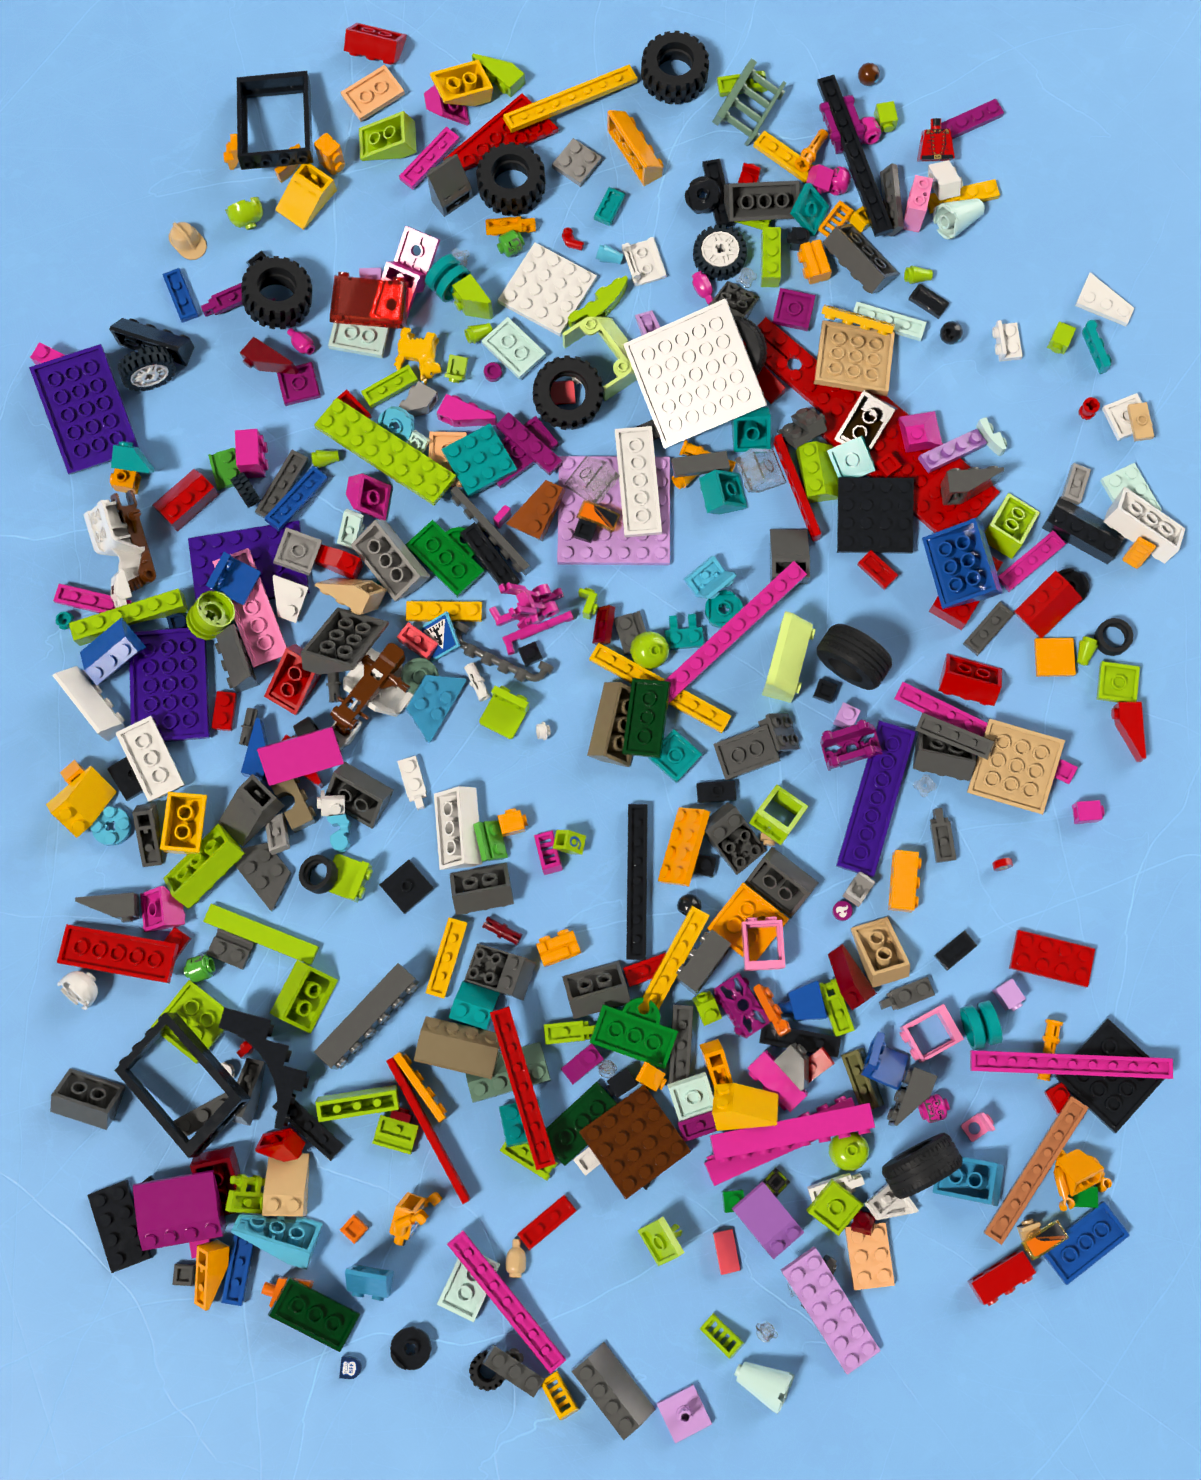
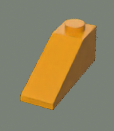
(716, 1062)
(211, 1265)

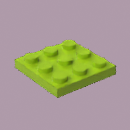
(199, 1012)

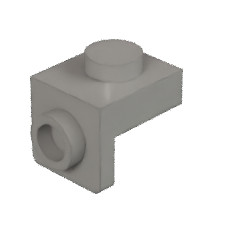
(858, 888)

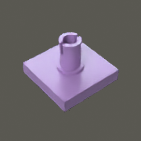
(684, 1413)

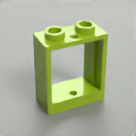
(763, 820)

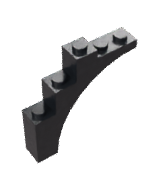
(286, 1079)

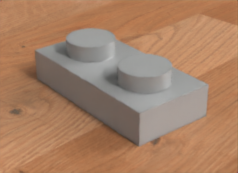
(1075, 483)
(277, 834)

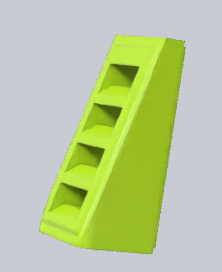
(729, 1353)

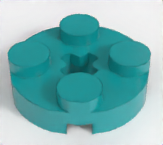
(713, 605)

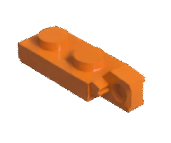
(772, 1010)

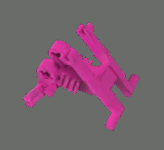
(531, 610)

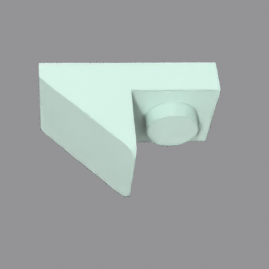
(350, 528)

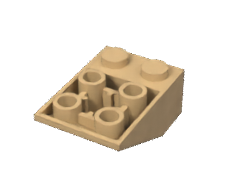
(357, 594)

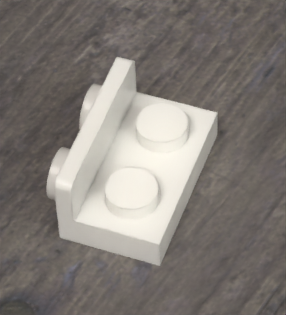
(1007, 341)

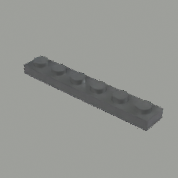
(495, 537)

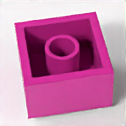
(251, 453)

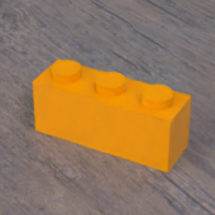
(904, 881)

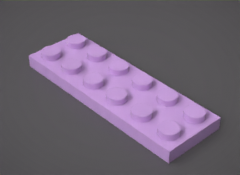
(830, 1310)

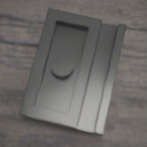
(628, 628)
(230, 949)

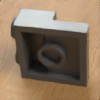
(805, 426)

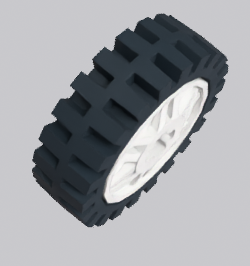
(717, 264)
(147, 368)

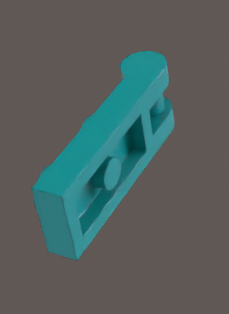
(1096, 347)

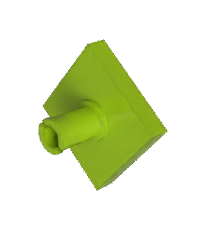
(662, 1240)

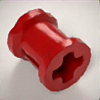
(1089, 408)

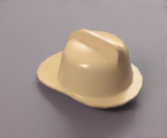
(187, 241)

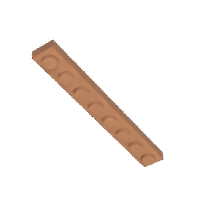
(1035, 1170)

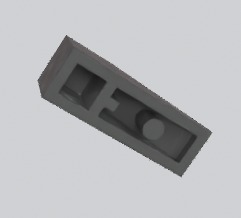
(148, 834)
(121, 906)
(251, 1081)

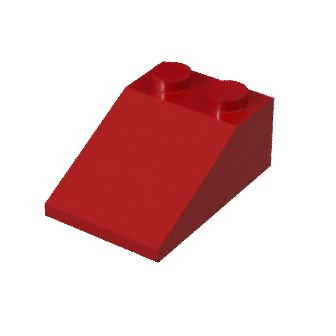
(291, 683)

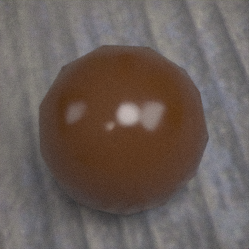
(868, 74)

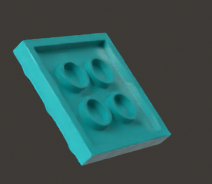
(479, 460)

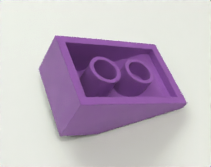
(768, 1220)

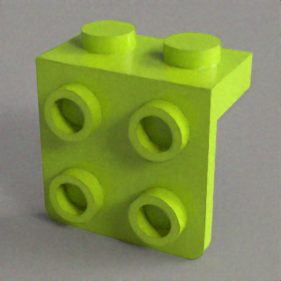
(504, 712)
(351, 877)

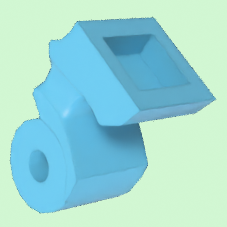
(338, 839)

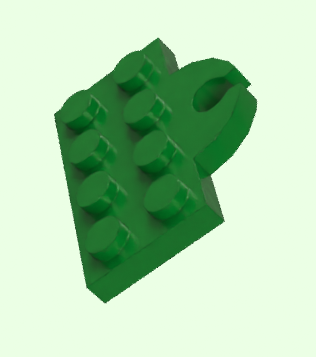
(446, 557)
(634, 1033)

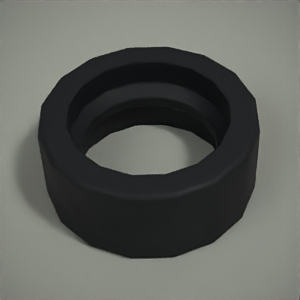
(1125, 629)
(306, 869)

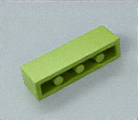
(357, 1103)

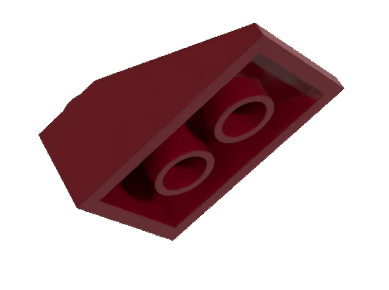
(224, 1164)

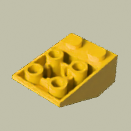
(306, 195)

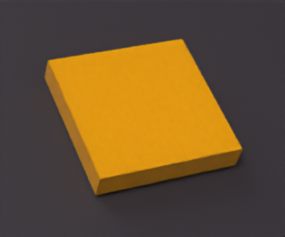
(1054, 657)

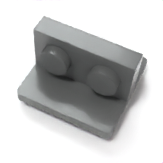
(782, 731)

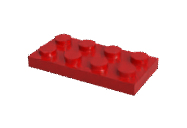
(1052, 958)

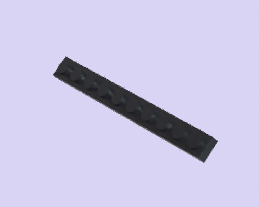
(855, 157)

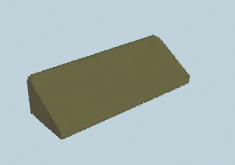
(864, 1088)

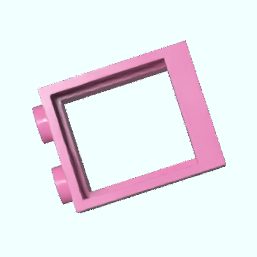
(917, 203)
(768, 964)
(948, 1024)

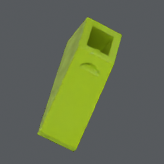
(502, 73)

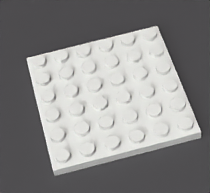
(695, 373)

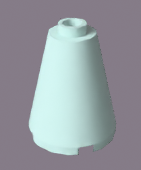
(957, 216)
(765, 1384)

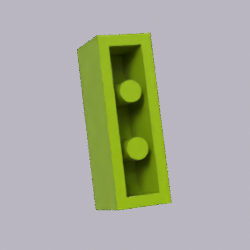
(770, 256)

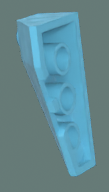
(283, 1238)

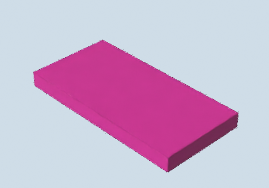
(300, 755)

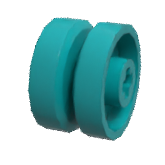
(445, 274)
(981, 1025)

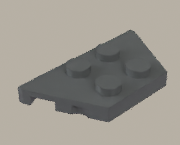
(264, 873)

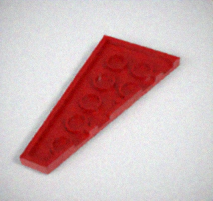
(497, 132)

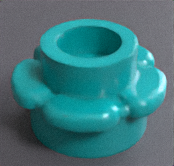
(60, 620)

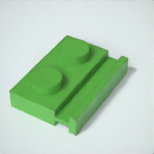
(224, 467)
(490, 840)

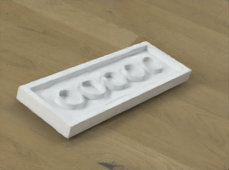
(638, 481)

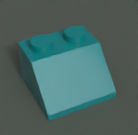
(752, 430)
(130, 458)
(722, 492)
(474, 1005)

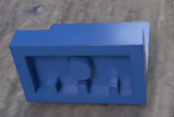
(233, 578)
(884, 1063)

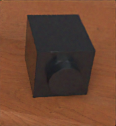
(621, 1083)

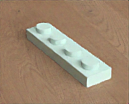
(904, 325)

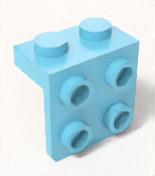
(709, 579)

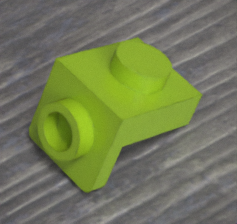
(456, 368)
(590, 606)
(707, 1007)

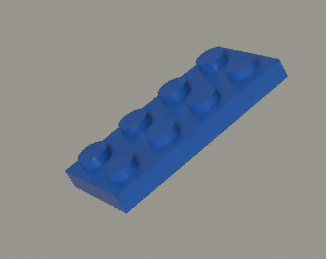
(1087, 1243)

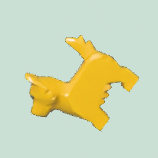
(419, 351)

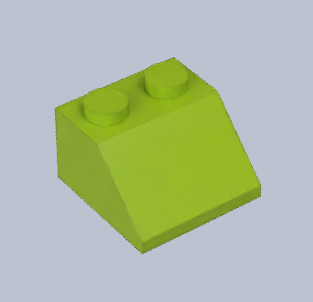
(472, 299)

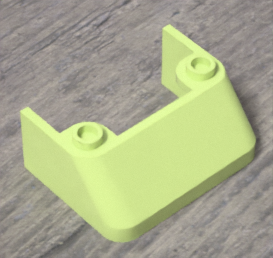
(614, 339)
(788, 658)

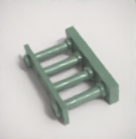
(733, 101)

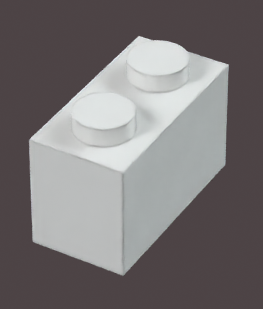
(945, 180)

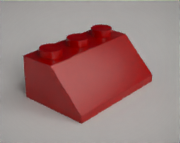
(374, 43)
(186, 499)
(1048, 604)
(970, 680)

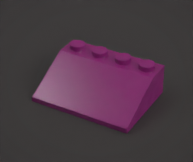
(178, 1210)

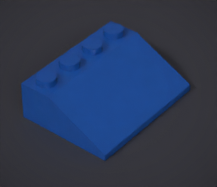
(962, 564)

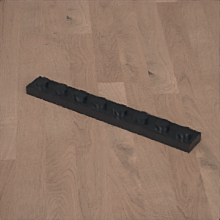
(636, 882)

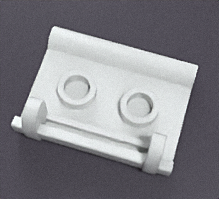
(644, 262)

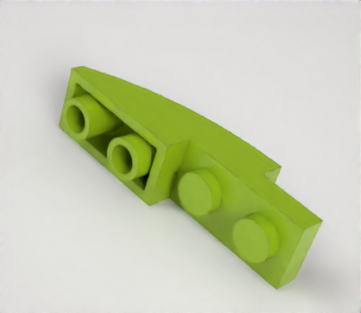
(605, 301)

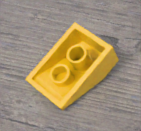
(463, 84)
(81, 801)
(743, 1107)

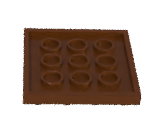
(634, 1142)

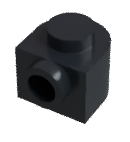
(797, 237)

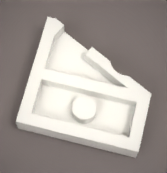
(289, 598)
(886, 1205)

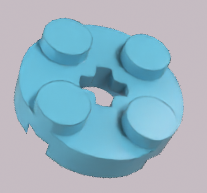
(402, 417)
(122, 826)

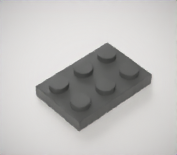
(747, 752)

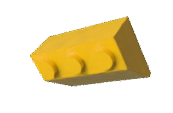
(183, 823)

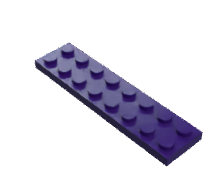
(875, 800)

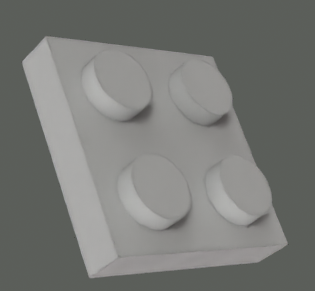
(576, 162)
(297, 551)

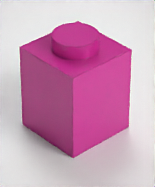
(820, 178)
(1087, 812)

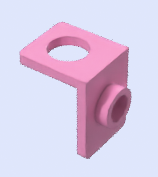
(984, 1122)

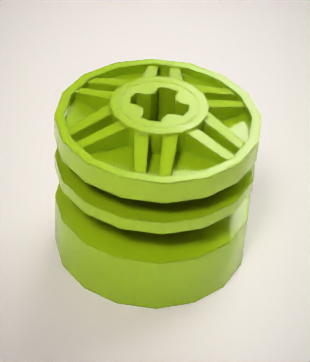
(210, 615)

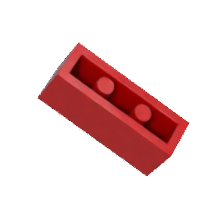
(1002, 1277)

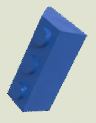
(110, 651)

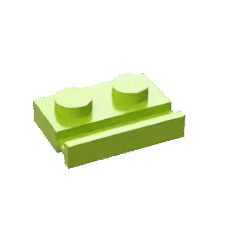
(395, 1134)

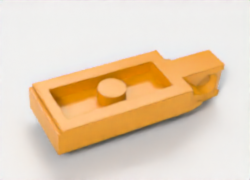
(502, 225)

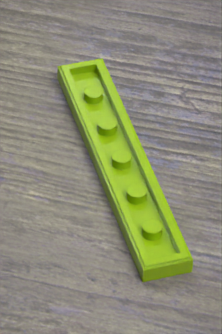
(261, 934)

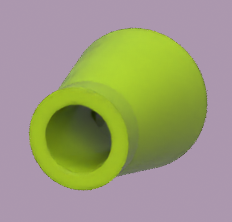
(916, 274)
(477, 332)
(323, 457)
(1086, 649)

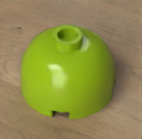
(245, 213)
(649, 650)
(849, 1152)

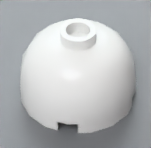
(79, 988)

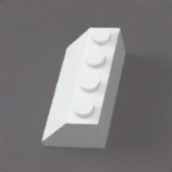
(1138, 518)
(90, 702)
(455, 814)

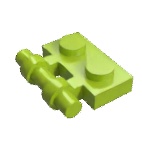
(246, 1201)

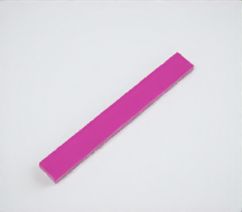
(506, 1301)

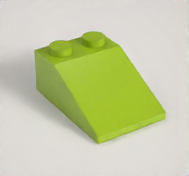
(388, 138)
(1010, 525)

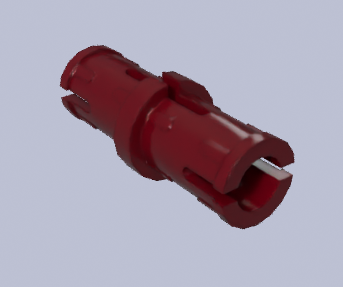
(502, 930)

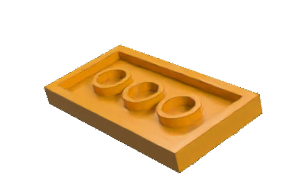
(683, 846)

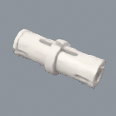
(477, 682)

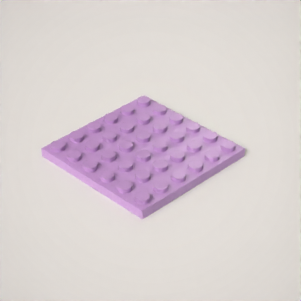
(612, 547)

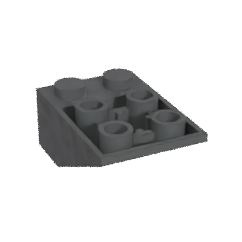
(449, 185)
(739, 300)
(963, 485)
(786, 547)
(249, 810)
(733, 838)
(500, 971)
(914, 1091)

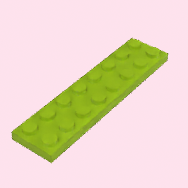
(385, 451)

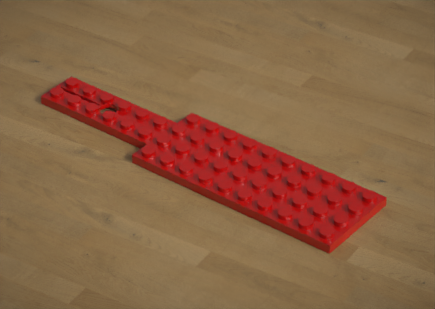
(837, 405)

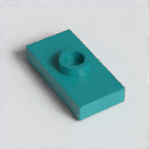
(609, 206)

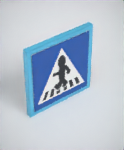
(443, 632)

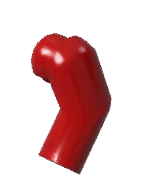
(570, 241)

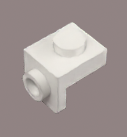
(331, 804)

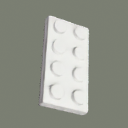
(150, 759)

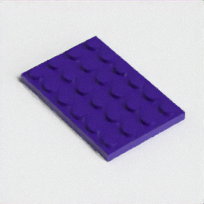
(83, 407)
(263, 545)
(171, 684)

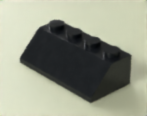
(136, 336)
(1083, 530)

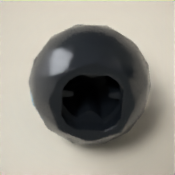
(951, 332)
(686, 902)

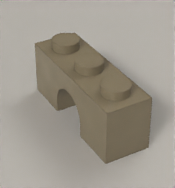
(300, 814)

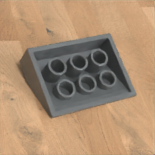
(341, 642)

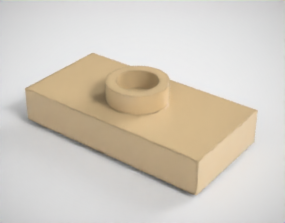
(1140, 421)

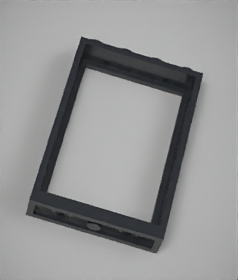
(268, 86)
(223, 1115)

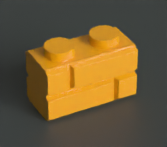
(329, 154)
(814, 261)
(558, 948)

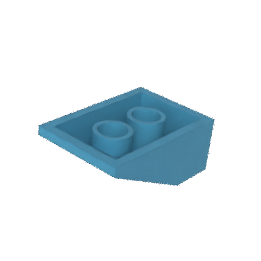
(973, 1181)
(369, 1281)

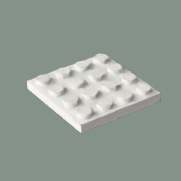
(547, 289)

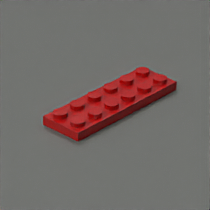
(118, 953)

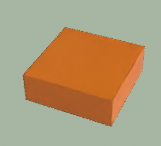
(354, 1229)

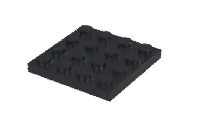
(875, 515)
(1110, 1098)

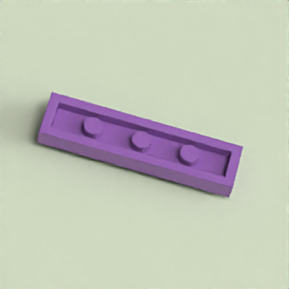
(952, 450)

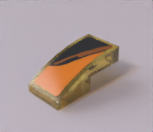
(598, 514)
(1044, 1240)

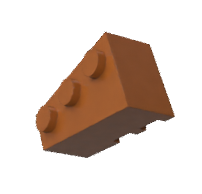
(538, 511)

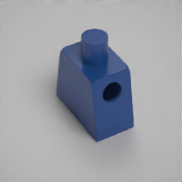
(805, 1003)

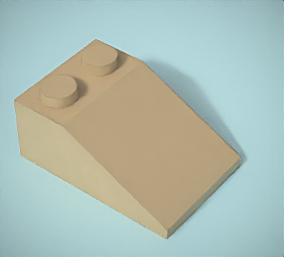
(880, 952)
(286, 1187)

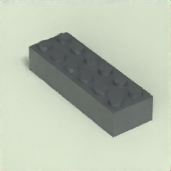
(367, 1017)

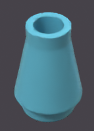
(609, 255)

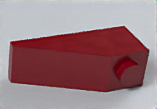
(266, 359)
(849, 977)

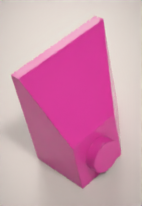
(436, 105)
(920, 431)
(368, 495)
(161, 910)

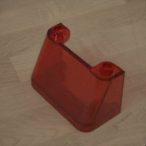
(369, 301)

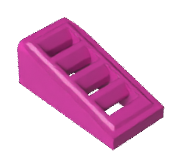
(553, 867)

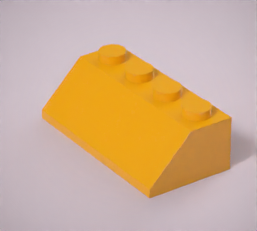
(634, 147)

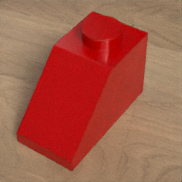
(281, 1145)

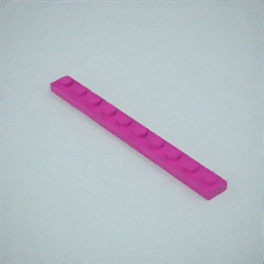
(734, 629)
(941, 710)
(1071, 1064)

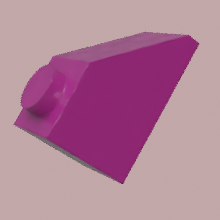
(582, 1064)

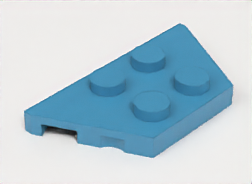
(432, 702)

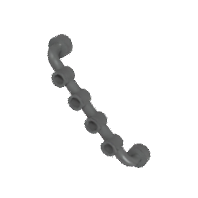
(503, 665)

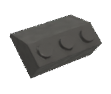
(236, 659)
(942, 758)
(364, 795)
(781, 882)
(481, 888)
(703, 961)
(595, 987)
(87, 1098)

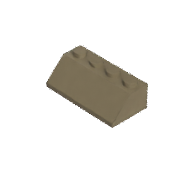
(610, 725)
(457, 1047)

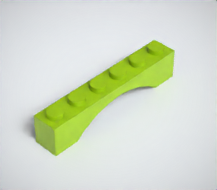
(154, 607)

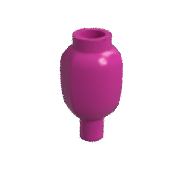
(702, 286)
(301, 342)

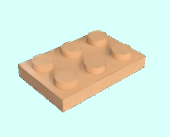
(372, 93)
(440, 440)
(870, 1258)

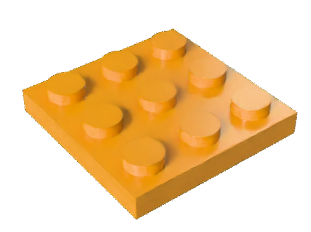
(742, 905)

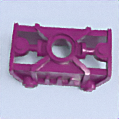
(831, 126)
(846, 737)
(732, 1010)

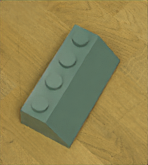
(485, 1088)

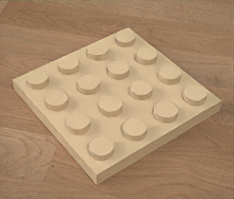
(854, 358)
(1018, 768)

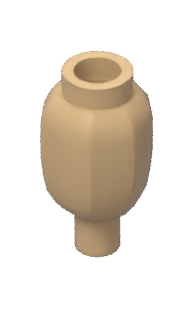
(516, 1260)

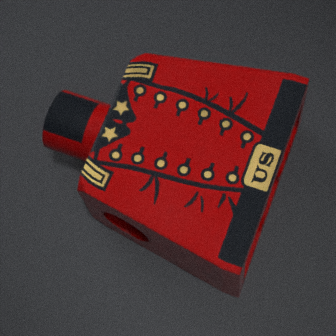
(935, 143)

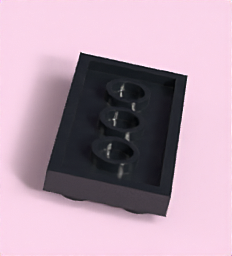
(117, 1226)

